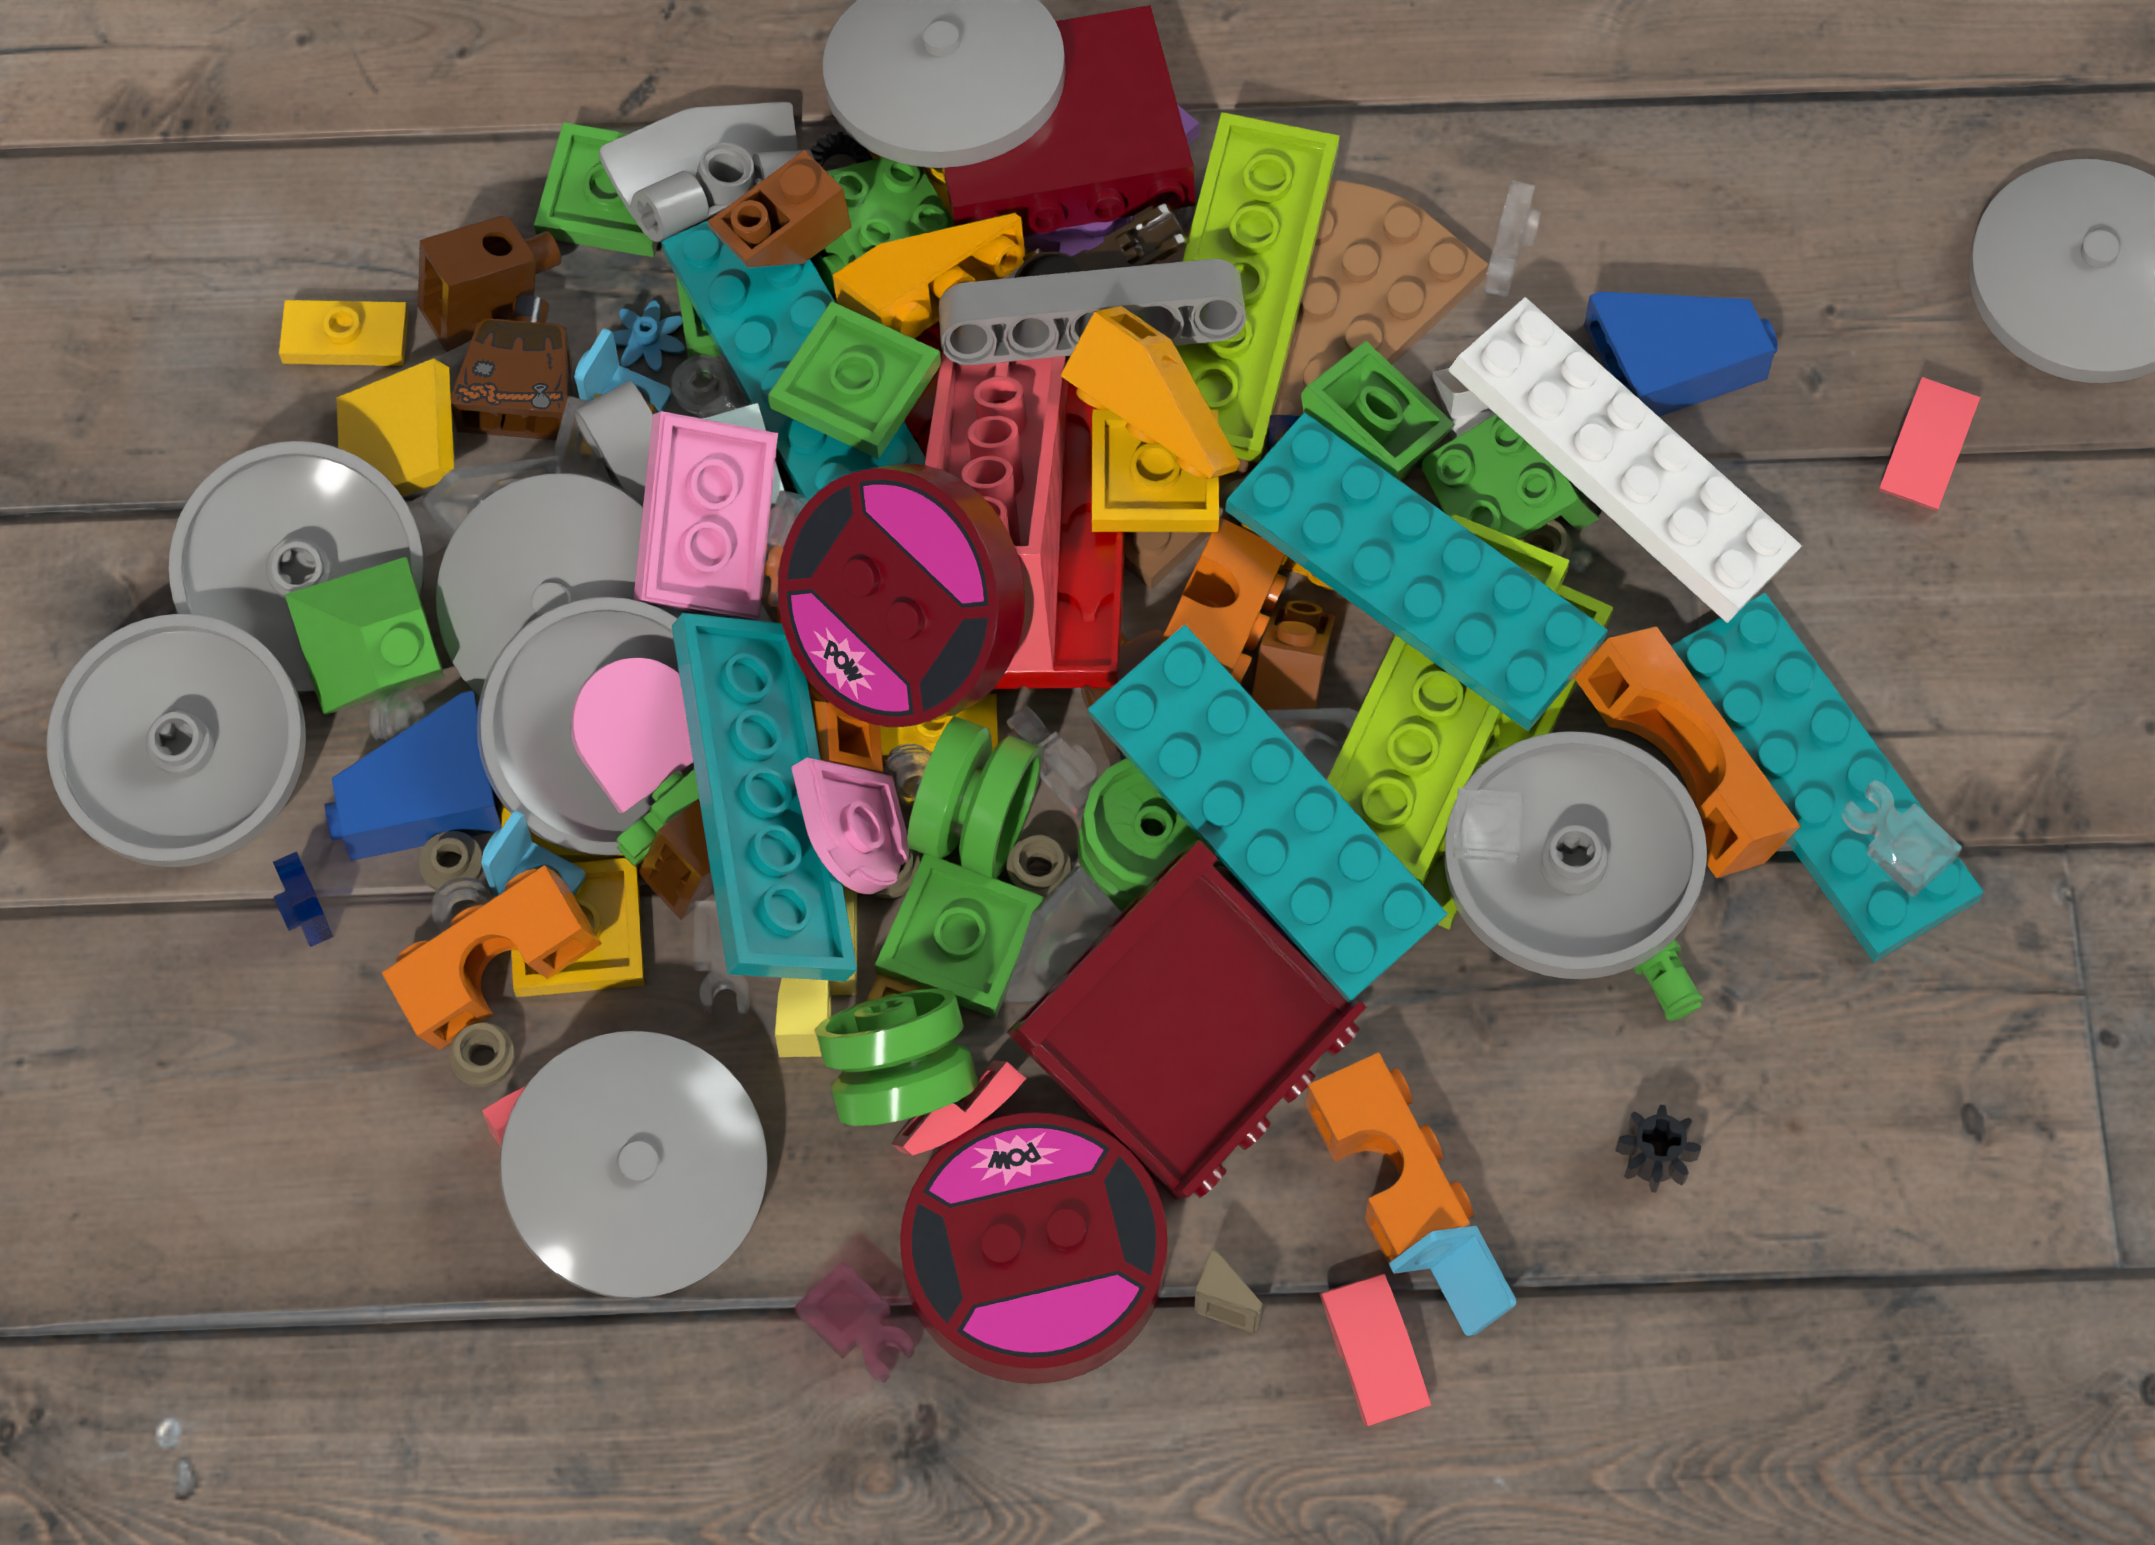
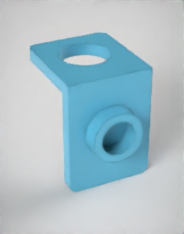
(600, 372)
(513, 852)
(1464, 1273)

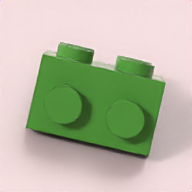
(883, 205)
(1503, 482)

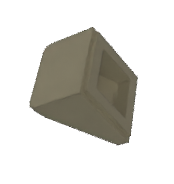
(1226, 1296)

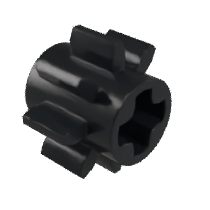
(1674, 1143)

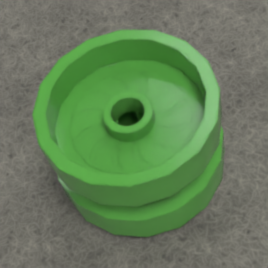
(974, 797)
(1115, 829)
(896, 1057)

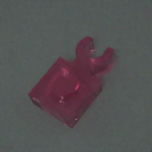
(849, 1315)

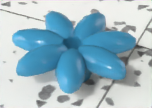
(648, 336)

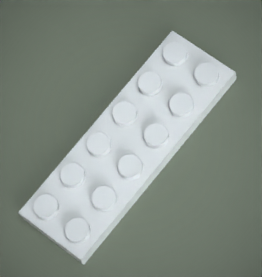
(1625, 459)

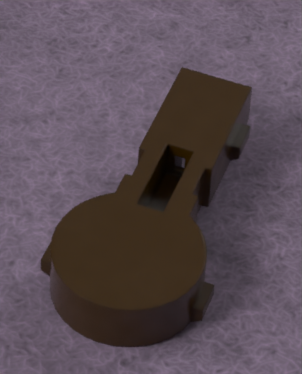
(1142, 242)

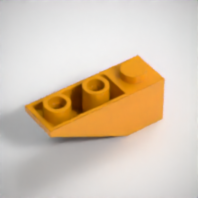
(906, 277)
(1142, 379)

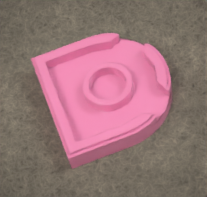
(631, 728)
(853, 823)

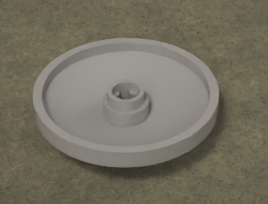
(943, 77)
(2071, 270)
(282, 525)
(529, 553)
(529, 713)
(176, 740)
(1602, 863)
(633, 1164)

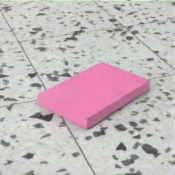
(705, 517)

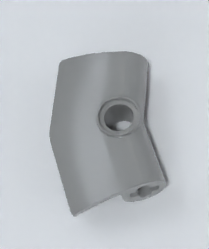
(698, 162)

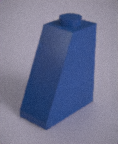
(1678, 346)
(416, 786)

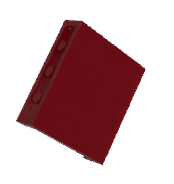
(1105, 147)
(1186, 1024)

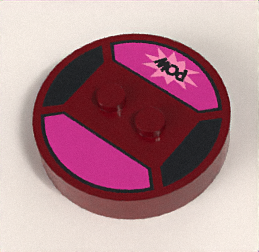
(901, 594)
(1034, 1248)

